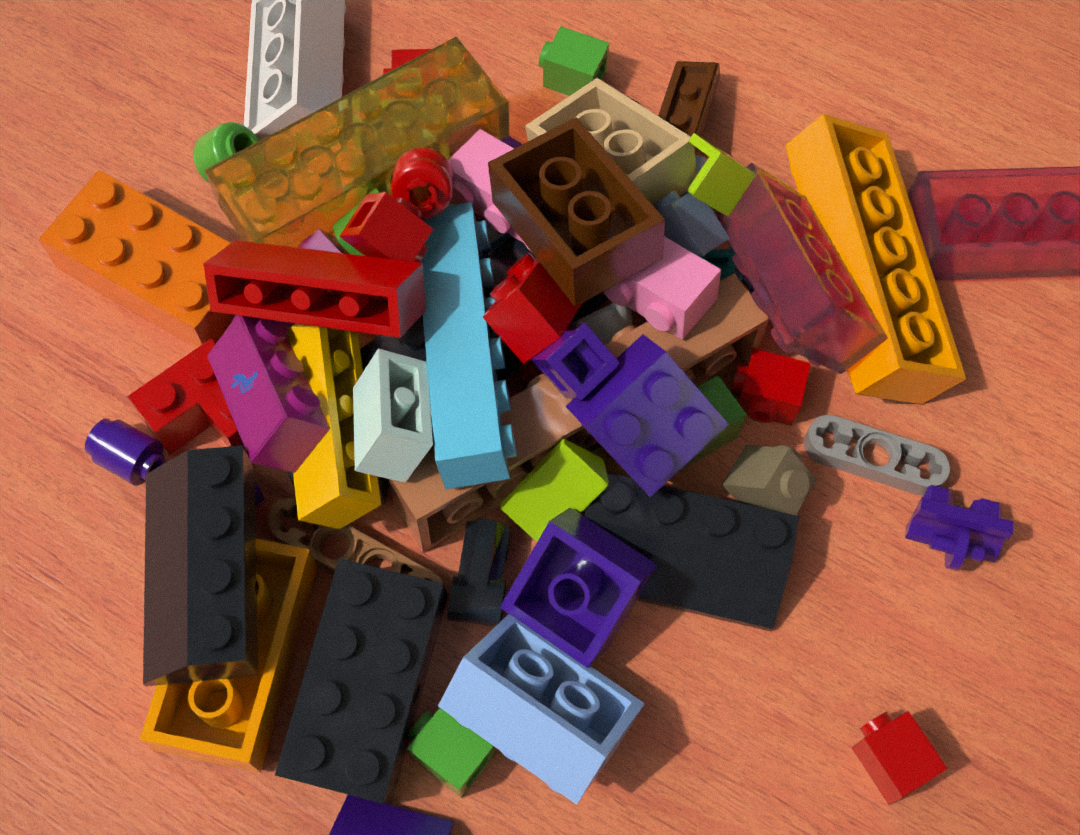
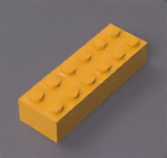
(867, 213)

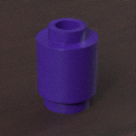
(124, 450)

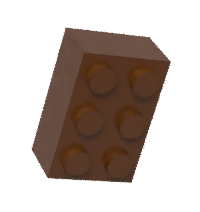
(576, 210)

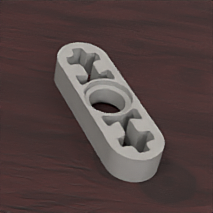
(915, 452)

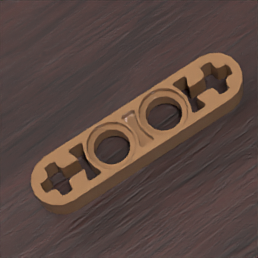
(361, 549)

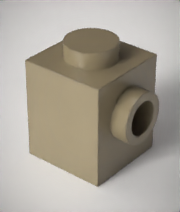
(770, 478)

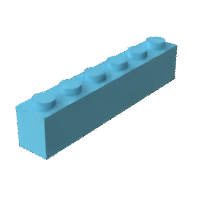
(462, 354)

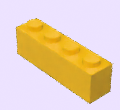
(326, 482)

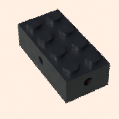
(363, 682)

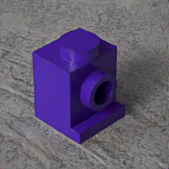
(576, 362)

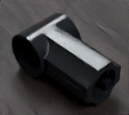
(479, 585)

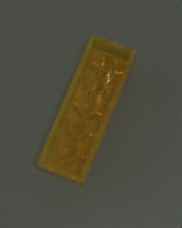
(346, 149)

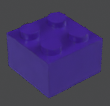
(649, 415)
(578, 586)

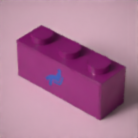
(267, 393)

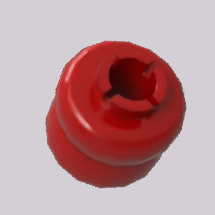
(424, 180)

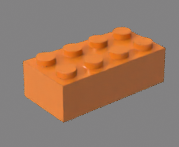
(139, 257)

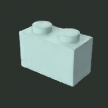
(392, 416)

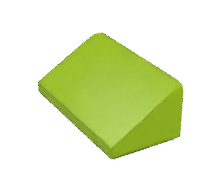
(560, 481)

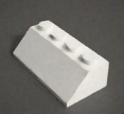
(292, 61)

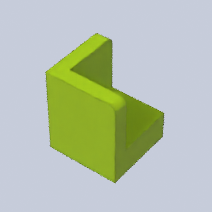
(721, 178)

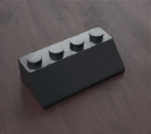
(708, 550)
(200, 568)

